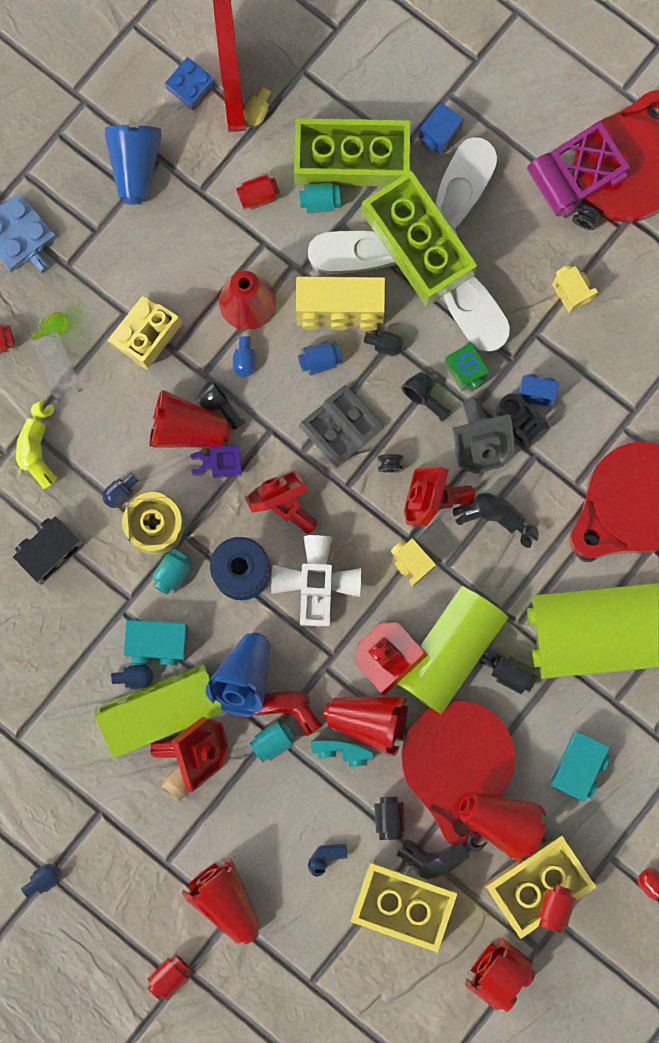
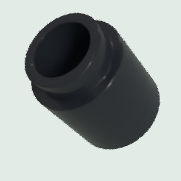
(514, 674)
(389, 818)

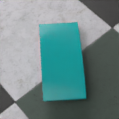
(355, 755)

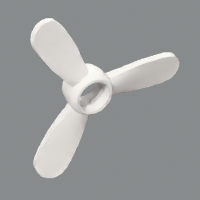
(459, 191)

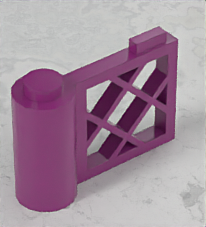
(557, 182)

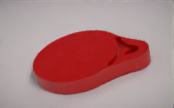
(229, 64)
(638, 142)
(621, 504)
(456, 756)

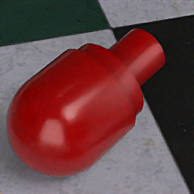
(649, 882)

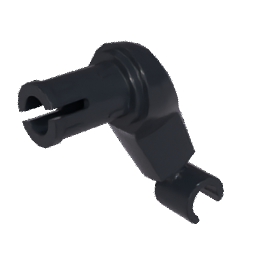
(499, 510)
(440, 862)

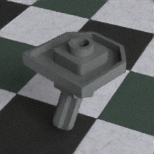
(483, 442)

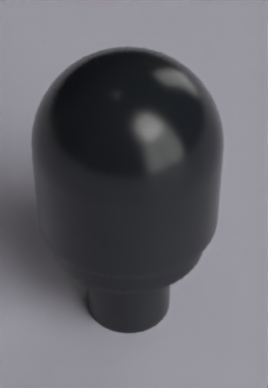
(385, 342)

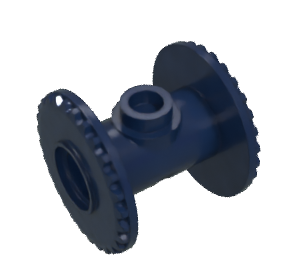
(237, 551)

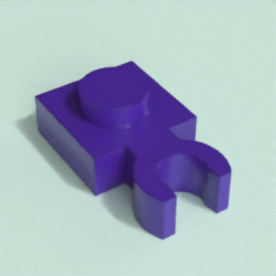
(223, 462)

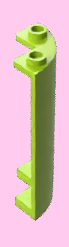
(596, 630)

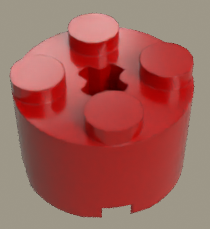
(500, 975)

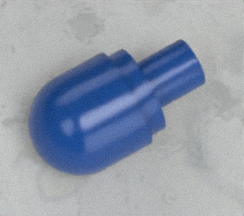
(244, 358)

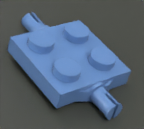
(22, 235)

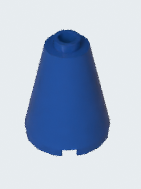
(133, 159)
(242, 677)

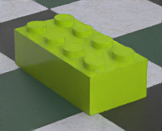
(351, 151)
(418, 238)

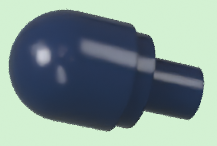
(119, 491)
(133, 676)
(42, 880)

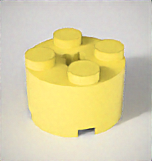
(141, 512)

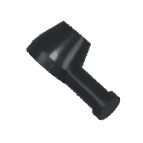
(419, 389)
(213, 398)

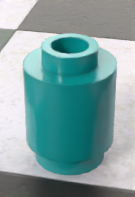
(320, 197)
(171, 572)
(272, 741)

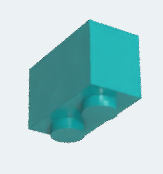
(155, 641)
(580, 766)

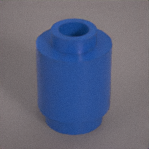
(320, 357)

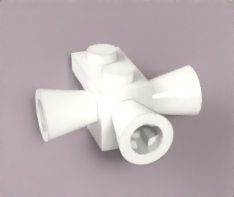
(316, 582)

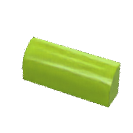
(453, 649)
(156, 711)

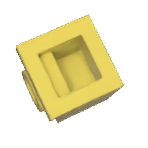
(573, 288)
(412, 561)

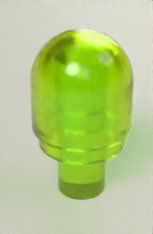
(53, 322)

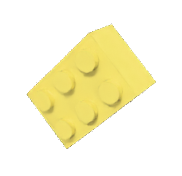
(340, 302)
(523, 885)
(403, 906)

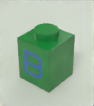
(467, 368)

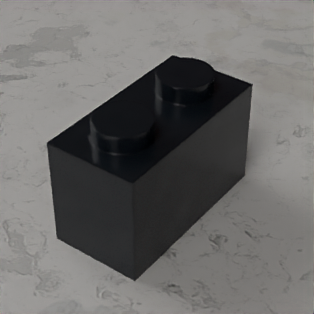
(47, 549)

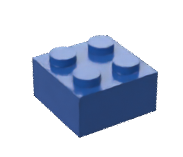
(190, 83)
(538, 390)

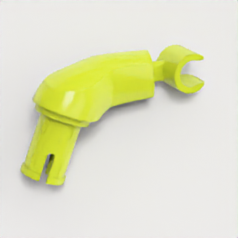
(29, 446)

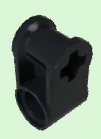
(523, 420)

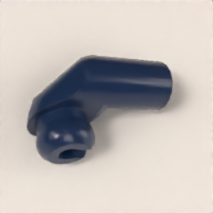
(323, 856)

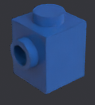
(440, 129)

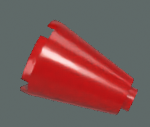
(247, 301)
(186, 425)
(369, 720)
(505, 823)
(224, 901)

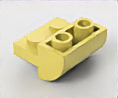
(145, 332)

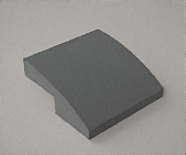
(341, 426)

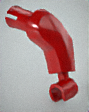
(294, 704)

